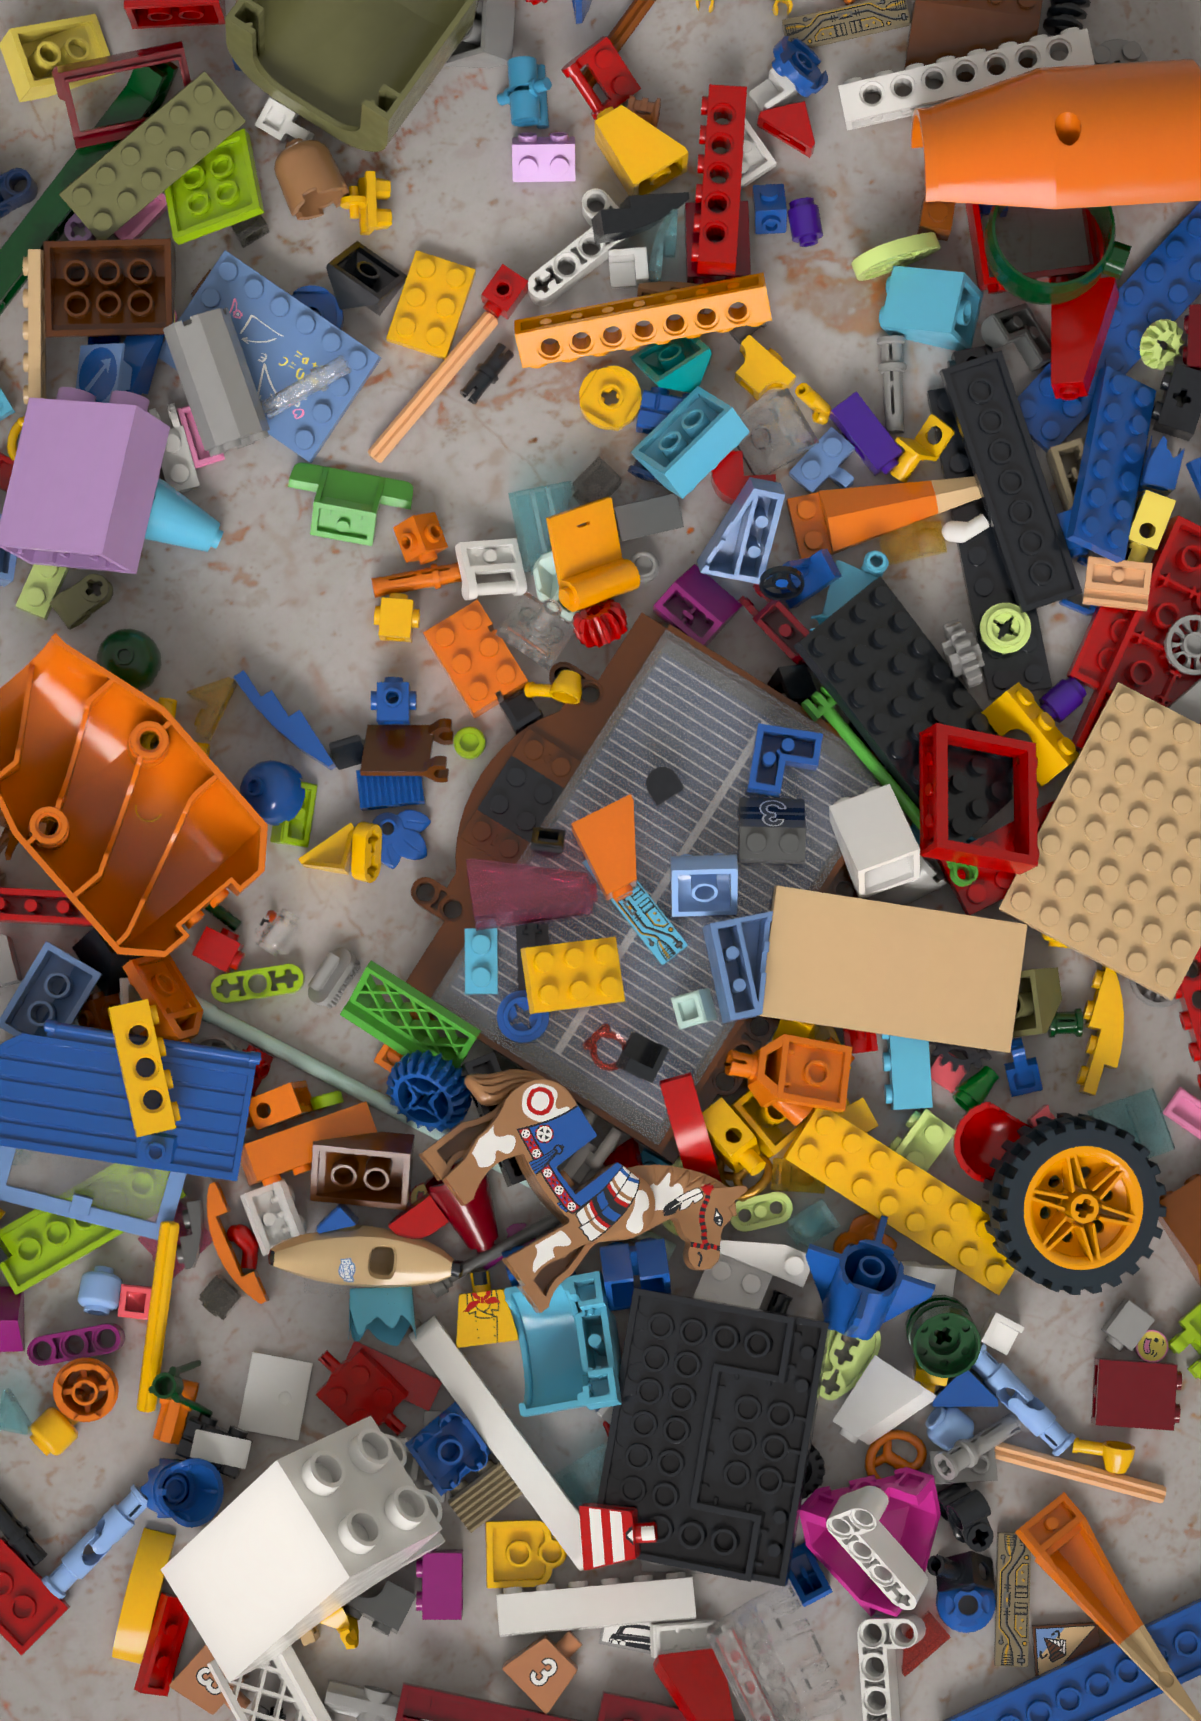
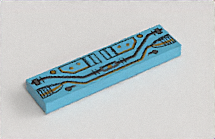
(649, 923)

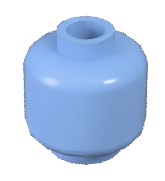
(100, 1291)
(948, 1426)

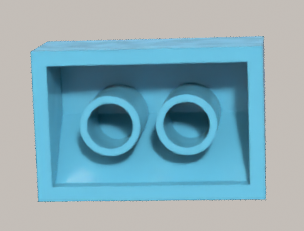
(691, 441)

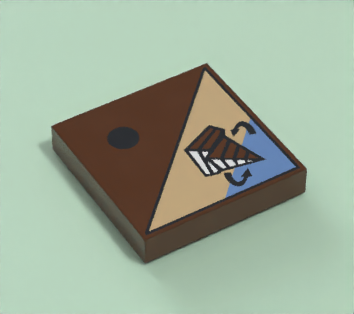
(1062, 1642)

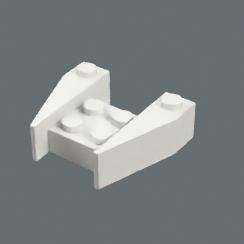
(746, 1272)

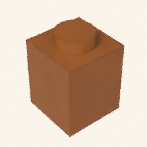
(936, 218)

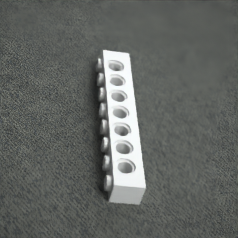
(892, 107)

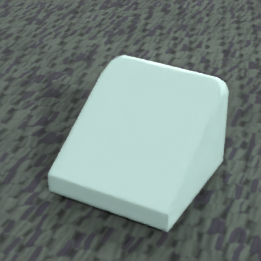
(694, 1008)

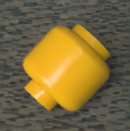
(53, 1432)

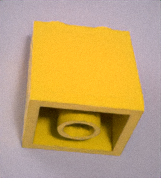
(638, 151)

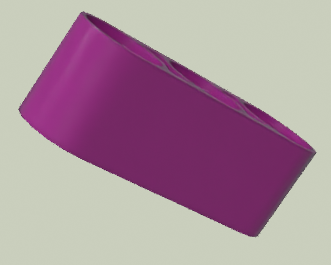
(60, 1344)

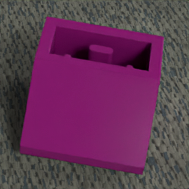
(697, 606)

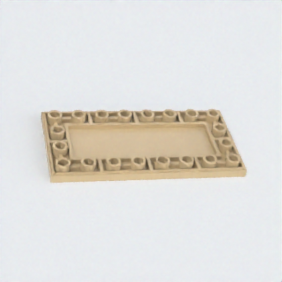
(893, 969)

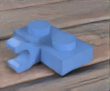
(824, 462)

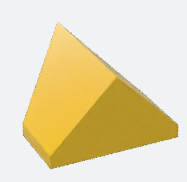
(333, 853)

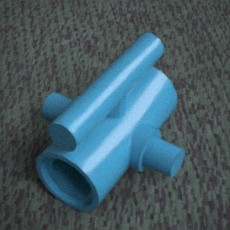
(526, 92)

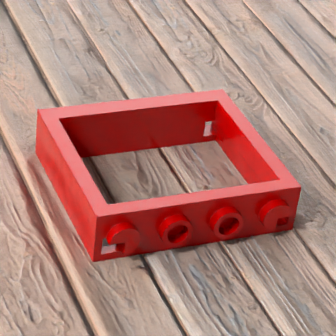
(984, 282)
(934, 799)

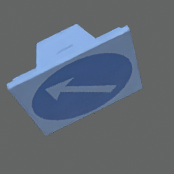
(103, 370)

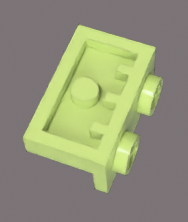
(923, 1140)

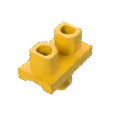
(363, 203)

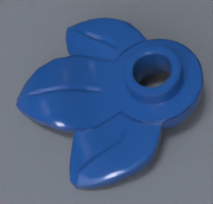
(405, 838)

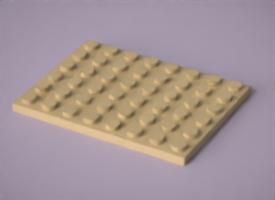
(1124, 847)

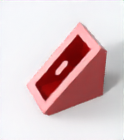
(789, 125)

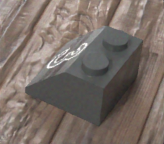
(771, 831)

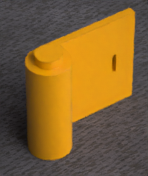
(589, 556)

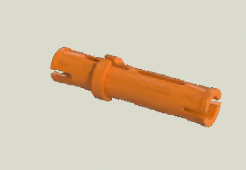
(413, 580)

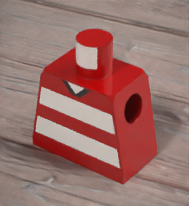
(612, 1534)

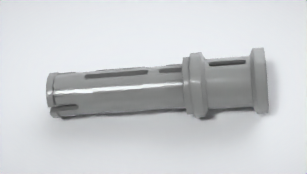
(892, 366)
(967, 1452)

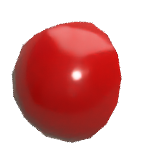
(980, 1138)

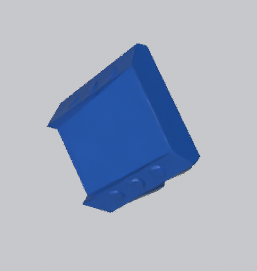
(448, 1449)

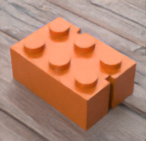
(475, 658)

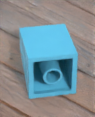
(931, 307)

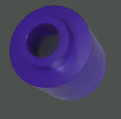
(805, 222)
(1063, 699)

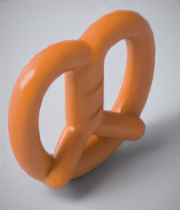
(890, 1457)

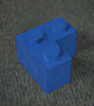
(779, 748)

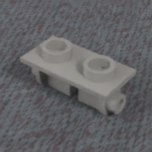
(983, 1471)

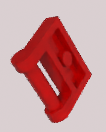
(609, 73)

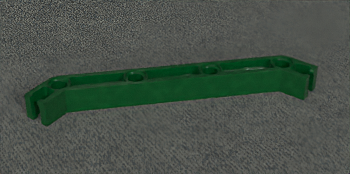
(47, 218)

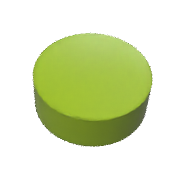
(469, 743)
(326, 1100)

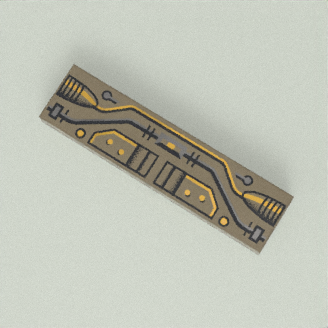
(847, 22)
(1012, 1601)

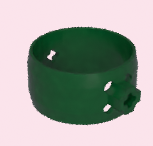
(1044, 293)

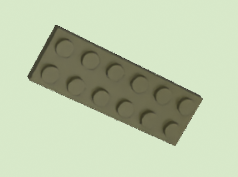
(152, 157)

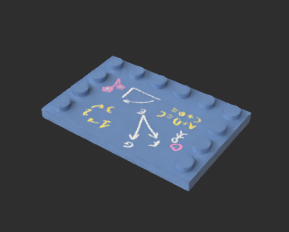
(280, 347)

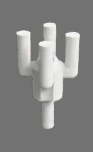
(589, 1156)

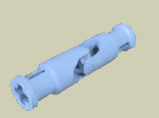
(1022, 1403)
(108, 1531)

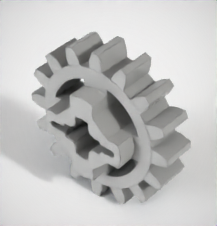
(962, 653)

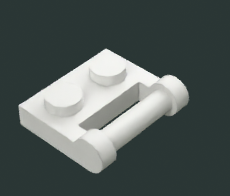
(490, 558)

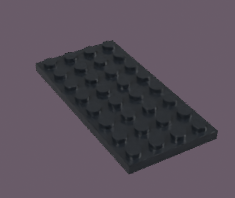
(897, 686)

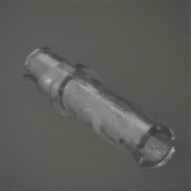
(306, 386)

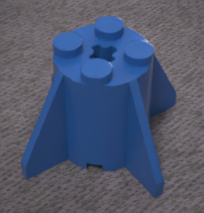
(864, 1285)

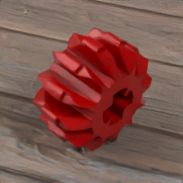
(600, 623)

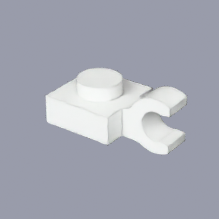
(280, 122)

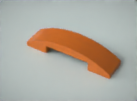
(218, 1206)

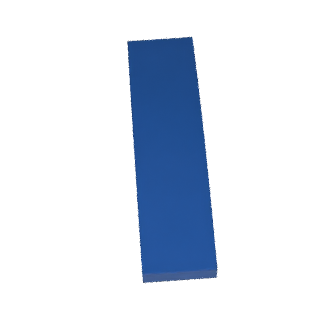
(292, 727)

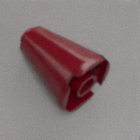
(473, 1221)

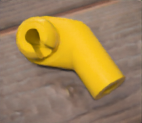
(814, 402)

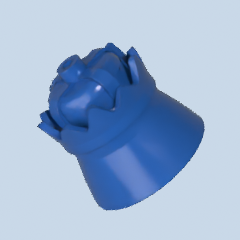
(184, 1491)

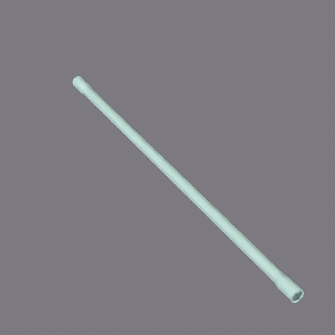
(336, 1079)

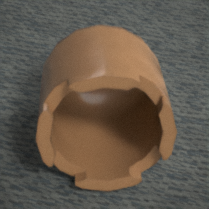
(309, 178)

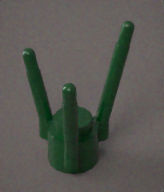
(170, 1387)

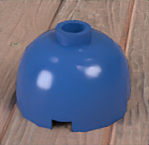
(273, 791)

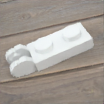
(177, 458)

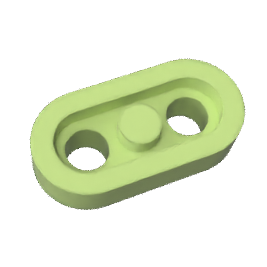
(760, 1211)

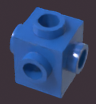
(396, 713)

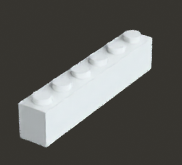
(595, 1606)

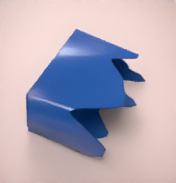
(1160, 469)

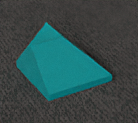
(675, 364)

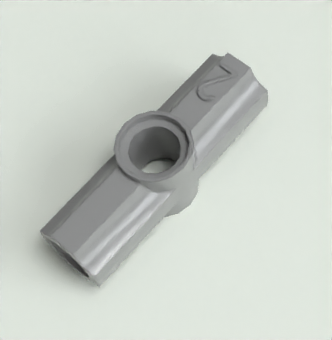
(364, 1703)

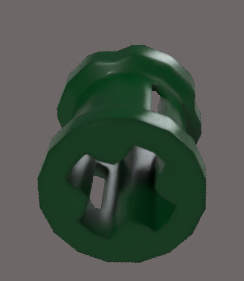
(1067, 1023)

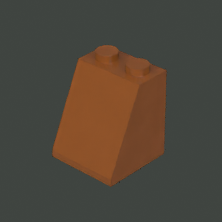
(1184, 1222)

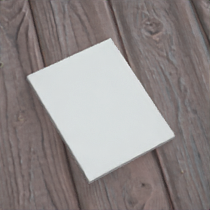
(275, 1396)

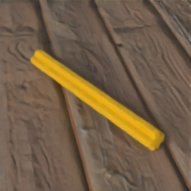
(158, 1313)

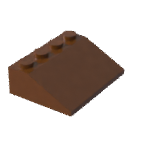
(962, 26)
(109, 287)

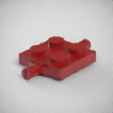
(361, 1390)

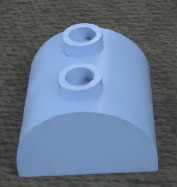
(704, 885)

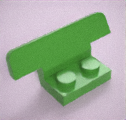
(348, 500)

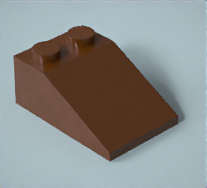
(363, 1170)

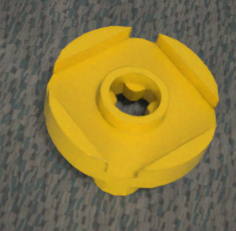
(593, 404)

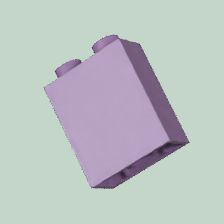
(83, 481)

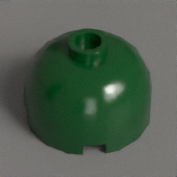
(130, 657)

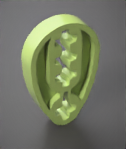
(899, 252)
(849, 1371)

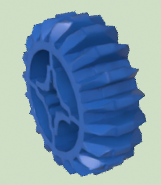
(429, 1091)

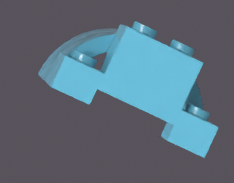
(568, 1347)

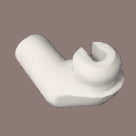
(963, 531)

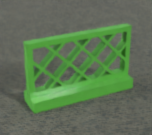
(398, 1029)

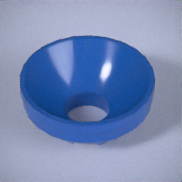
(950, 1614)

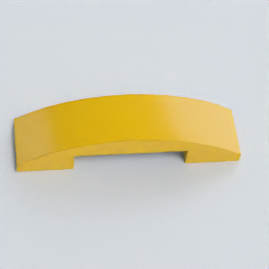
(142, 1595)

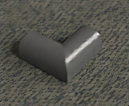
(1018, 327)

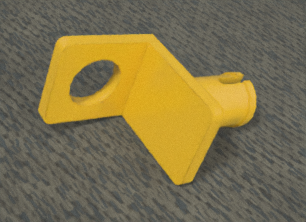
(920, 448)

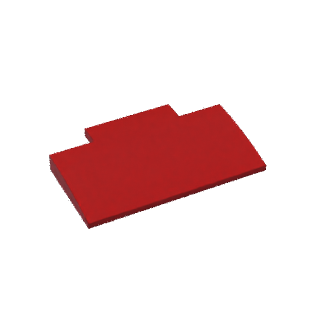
(1130, 643)

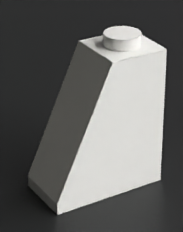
(880, 1402)

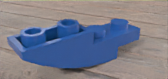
(142, 355)

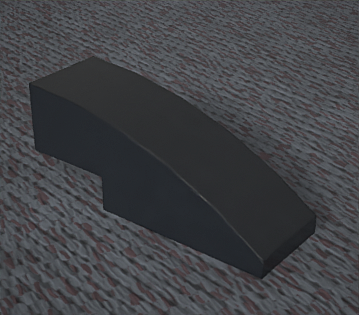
(635, 215)

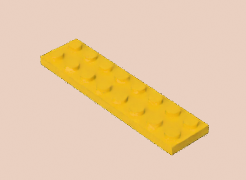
(903, 1192)

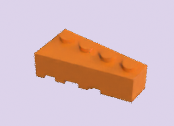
(292, 1148)

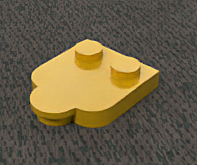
(520, 1553)

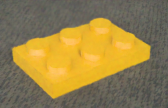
(431, 305)
(572, 975)

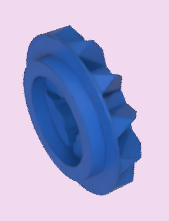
(519, 1032)

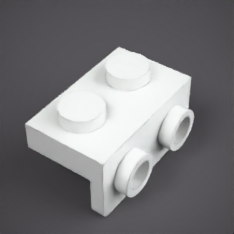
(273, 1214)

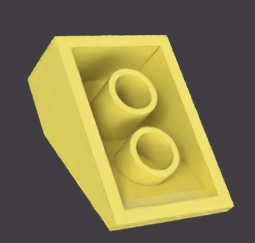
(38, 48)

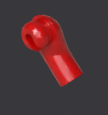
(247, 1243)

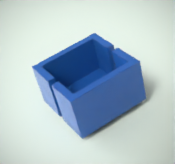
(623, 1261)

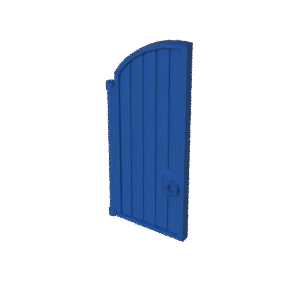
(72, 1101)

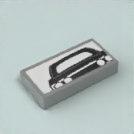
(627, 1637)

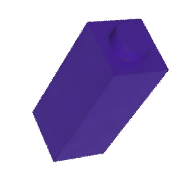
(866, 434)

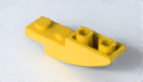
(1106, 1017)

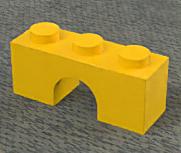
(1019, 711)

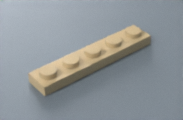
(34, 329)

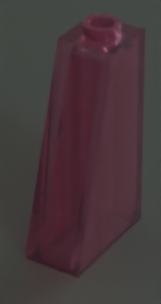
(524, 894)

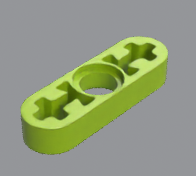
(232, 979)

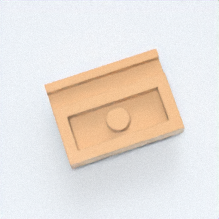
(1117, 584)

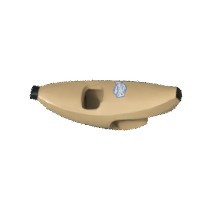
(364, 1258)

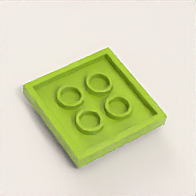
(215, 191)

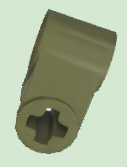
(79, 603)

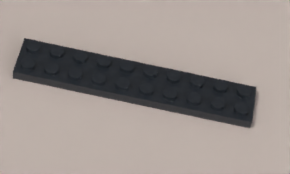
(987, 577)

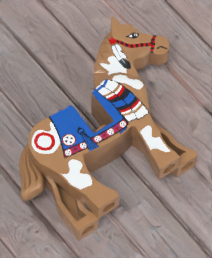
(543, 1128)

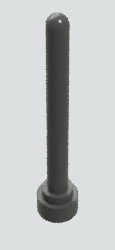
(483, 1258)

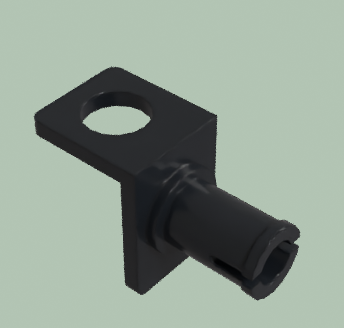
(961, 1571)

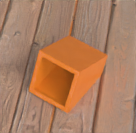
(609, 847)

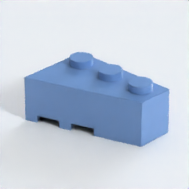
(746, 533)
(738, 964)

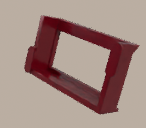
(109, 65)

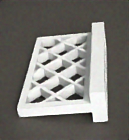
(292, 1679)

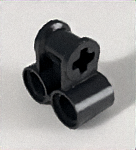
(967, 1515)

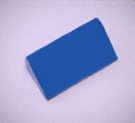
(338, 1218)

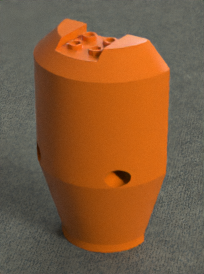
(1068, 138)
(79, 761)

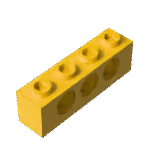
(122, 1020)

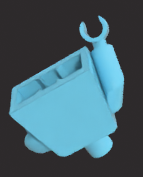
(852, 582)

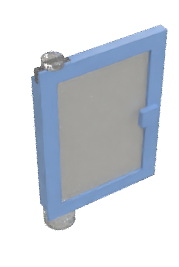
(91, 1190)

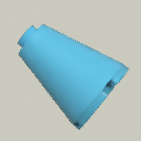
(180, 521)

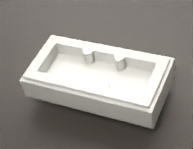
(679, 1636)

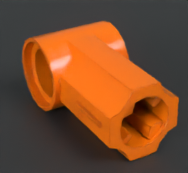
(174, 1415)

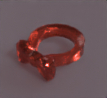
(590, 1044)

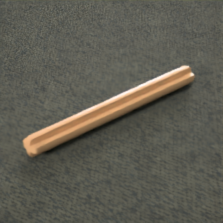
(433, 387)
(1080, 1472)

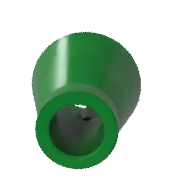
(975, 1089)

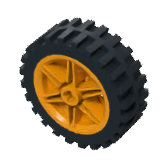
(1023, 1189)

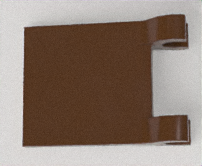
(406, 750)

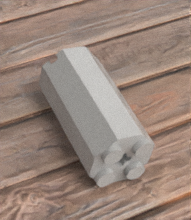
(217, 381)

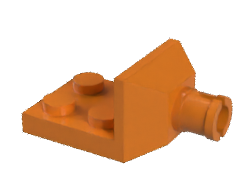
(165, 987)
(795, 1072)

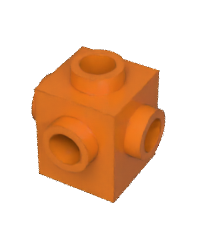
(420, 538)

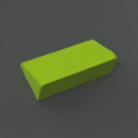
(298, 830)

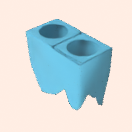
(383, 1312)

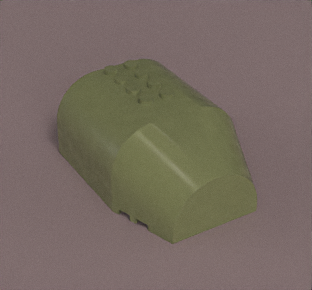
(347, 62)

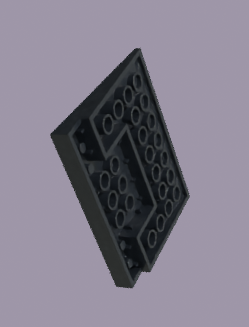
(715, 1432)

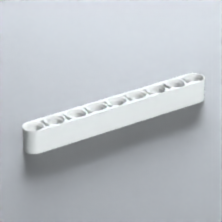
(501, 1435)

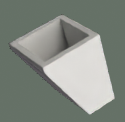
(875, 841)

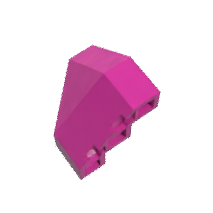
(909, 1518)

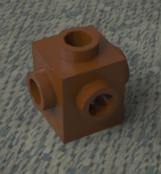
(95, 1010)

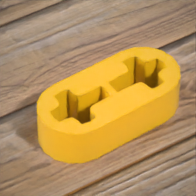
(366, 852)

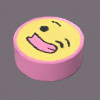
(1152, 1346)

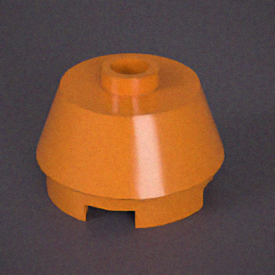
(85, 1389)

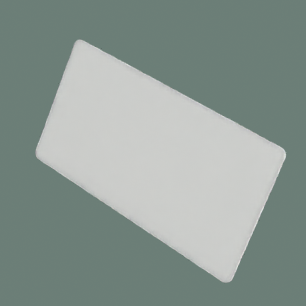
(220, 1449)

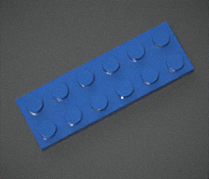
(1111, 464)

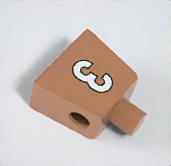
(544, 1668)
(200, 1687)

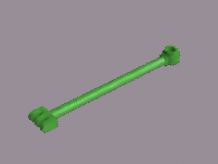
(826, 708)

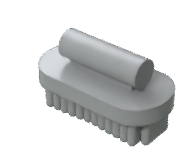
(333, 977)

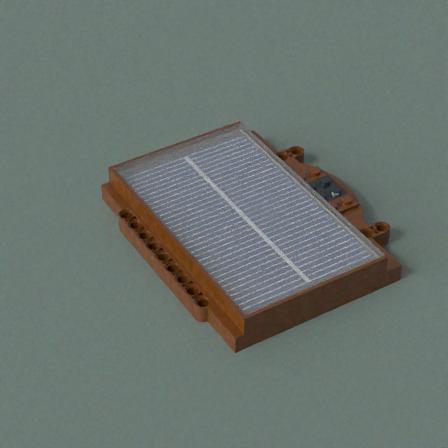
(657, 707)

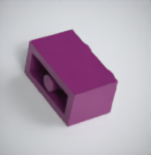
(441, 1585)

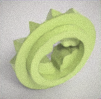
(1152, 352)
(1019, 625)

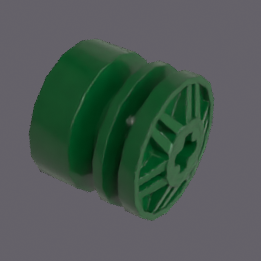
(946, 1352)

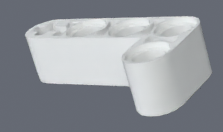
(573, 255)
(858, 1530)
(885, 1650)

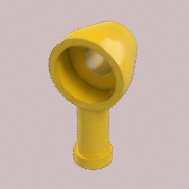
(565, 688)
(1116, 1454)

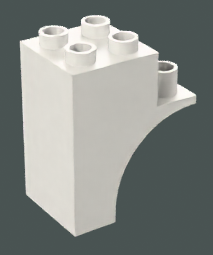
(303, 1545)

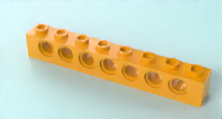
(654, 308)

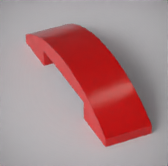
(689, 1125)

